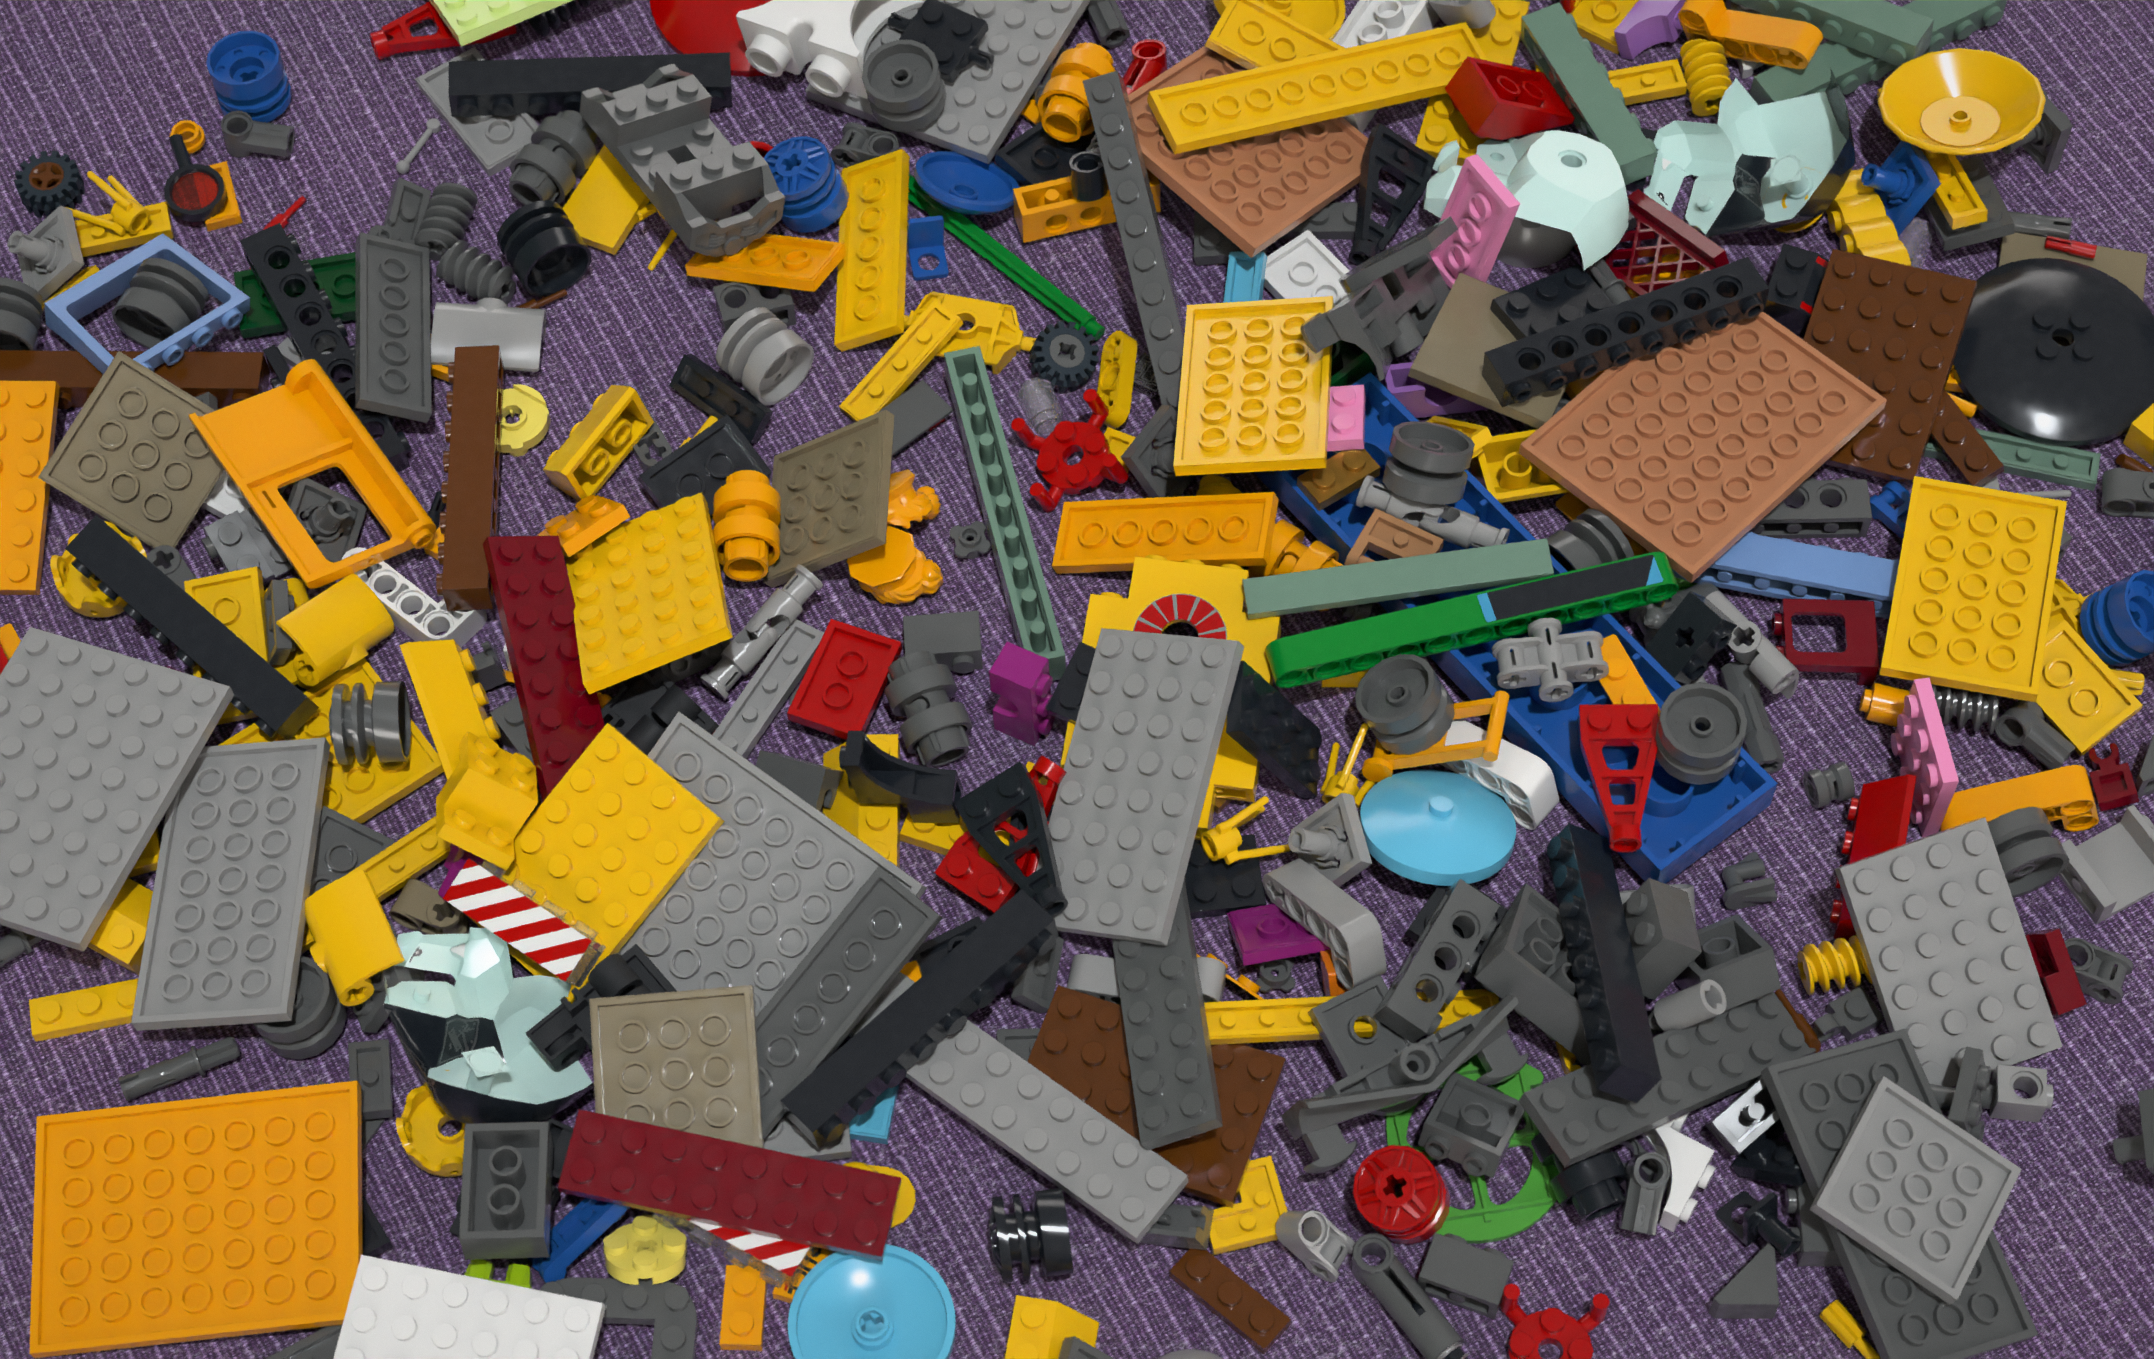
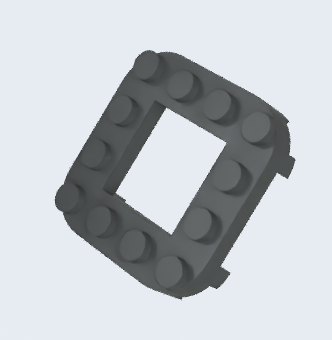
(660, 1305)

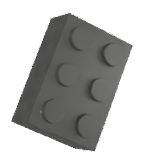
(506, 1190)

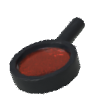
(193, 190)

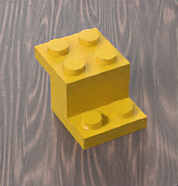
(486, 800)

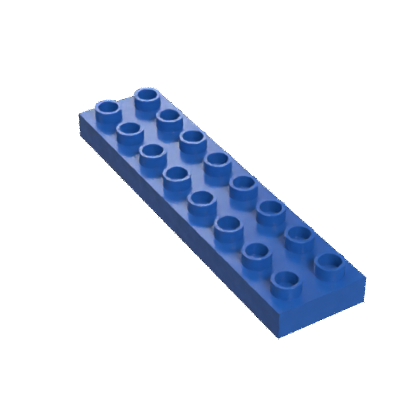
(1679, 817)

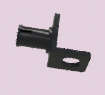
(1759, 1221)

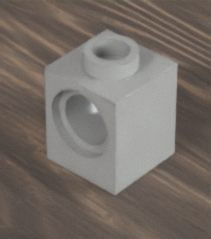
(2009, 1105)

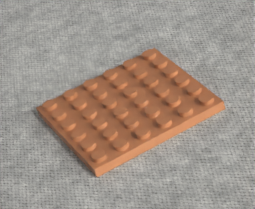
(1255, 184)

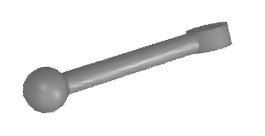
(433, 126)

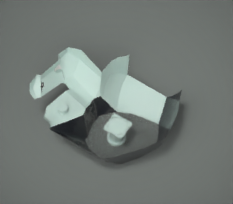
(1755, 158)
(480, 1030)

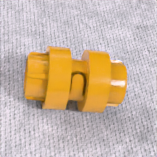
(1064, 98)
(747, 525)
(1291, 556)

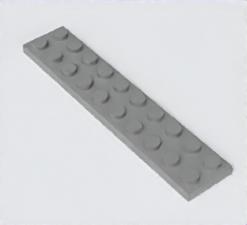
(1044, 1125)

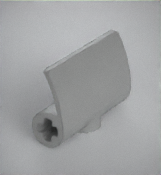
(486, 324)
(1753, 648)

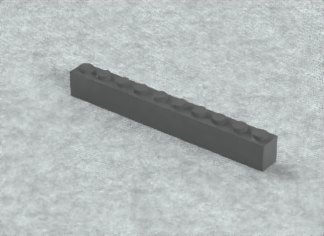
(1139, 230)

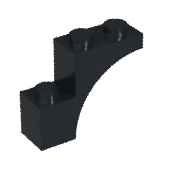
(889, 780)

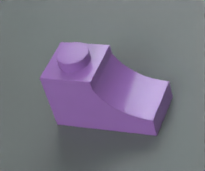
(1648, 25)

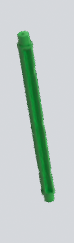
(1007, 262)

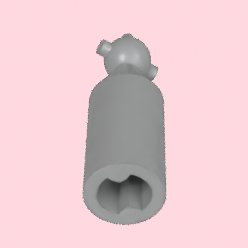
(1688, 1007)

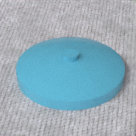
(1437, 827)
(872, 1309)

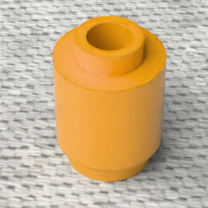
(1883, 703)

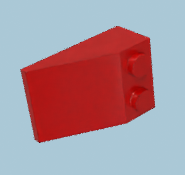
(1505, 100)

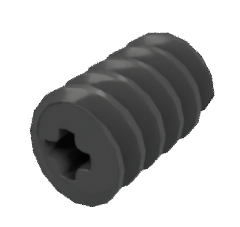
(446, 218)
(476, 273)
(1967, 706)

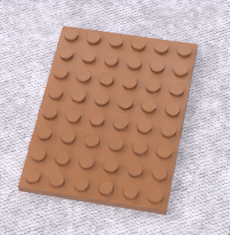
(1703, 437)

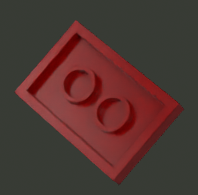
(844, 680)

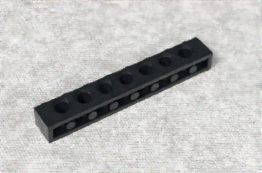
(274, 248)
(1625, 332)

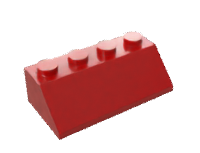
(1878, 825)

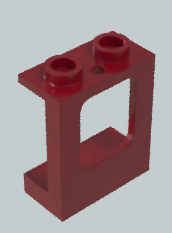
(1860, 637)

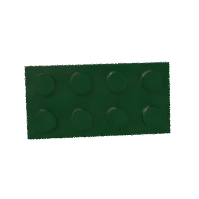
(333, 274)

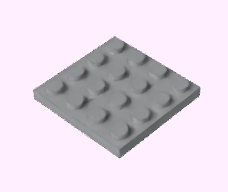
(1916, 1190)

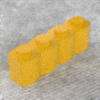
(1863, 224)

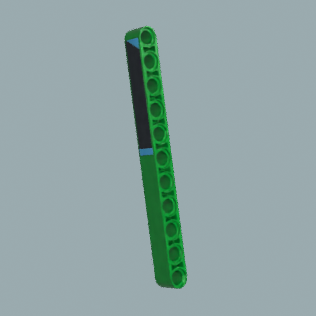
(1471, 619)

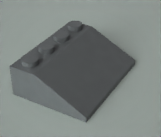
(1533, 964)

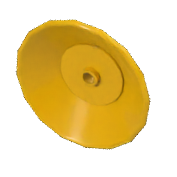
(1961, 101)

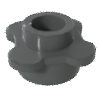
(970, 549)
(1356, 612)
(1282, 981)

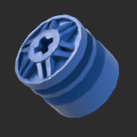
(249, 75)
(809, 182)
(2121, 619)

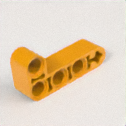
(1751, 35)
(2059, 792)

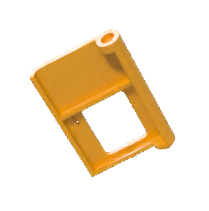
(298, 434)

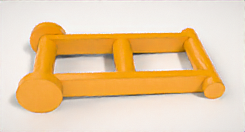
(1383, 763)

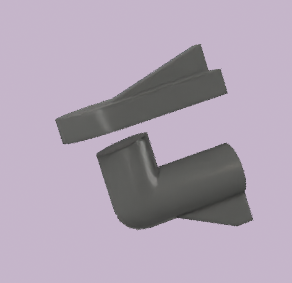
(1747, 894)

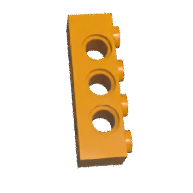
(1052, 210)

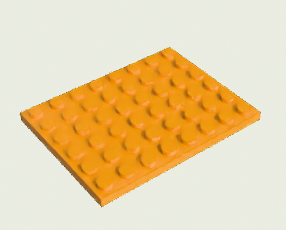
(196, 1219)

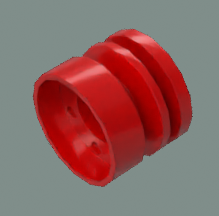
(1417, 1212)

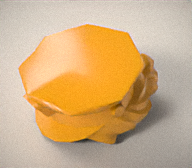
(910, 505)
(896, 570)

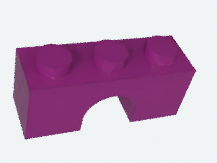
(1025, 693)

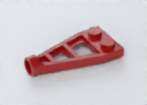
(405, 42)
(1620, 726)
(979, 878)

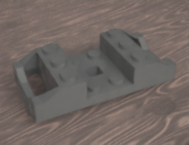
(685, 162)

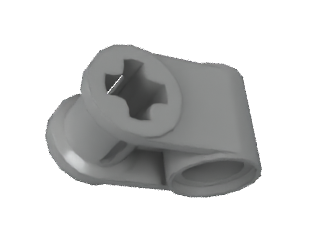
(1321, 1245)

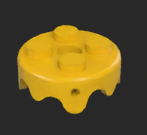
(82, 593)
(421, 1136)

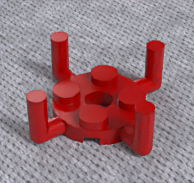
(1061, 443)
(1550, 1327)

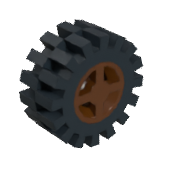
(36, 183)

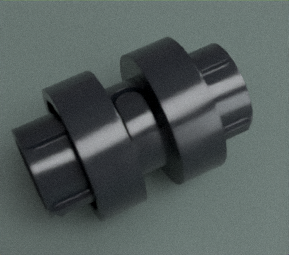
(1587, 1184)

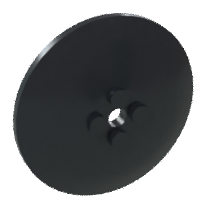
(2048, 389)

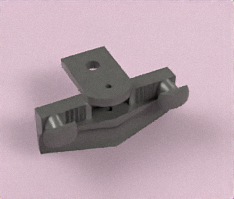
(1390, 301)
(1389, 1071)

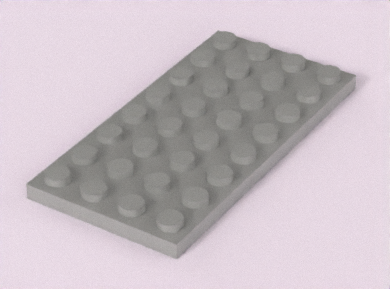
(1138, 780)
(233, 887)

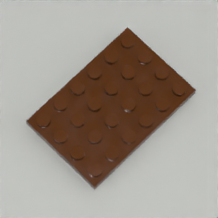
(1899, 337)
(1087, 1054)

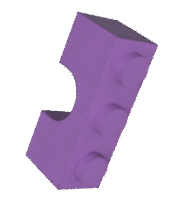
(1423, 398)

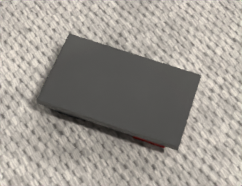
(915, 413)

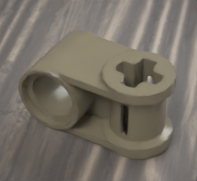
(425, 911)

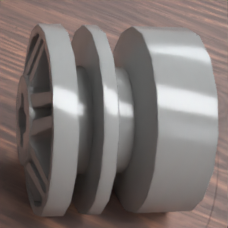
(764, 356)

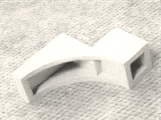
(1688, 1169)

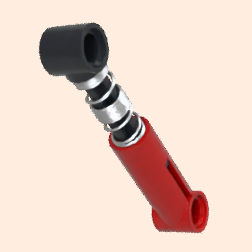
(1086, 167)

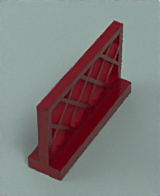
(1673, 237)

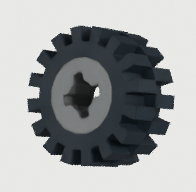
(1064, 369)

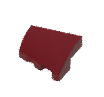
(2055, 970)

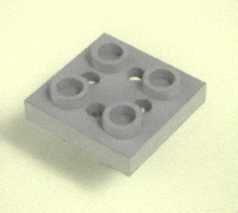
(49, 252)
(1322, 840)

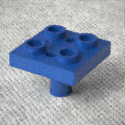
(1902, 183)

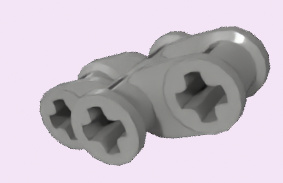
(1550, 659)

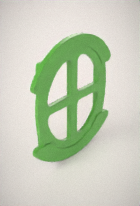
(1486, 1220)

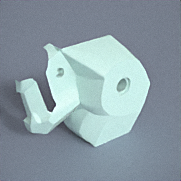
(1556, 180)

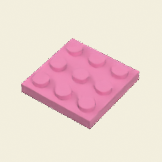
(1926, 754)

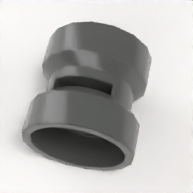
(1828, 785)

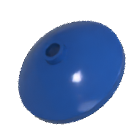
(965, 183)

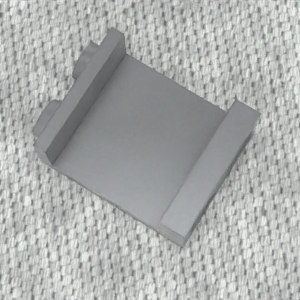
(2112, 867)

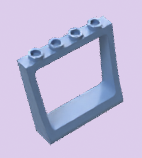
(110, 282)

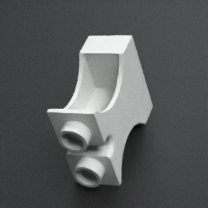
(827, 32)

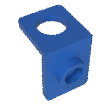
(927, 239)

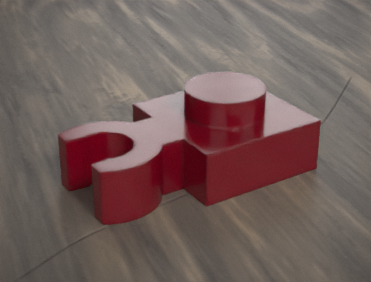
(2112, 780)

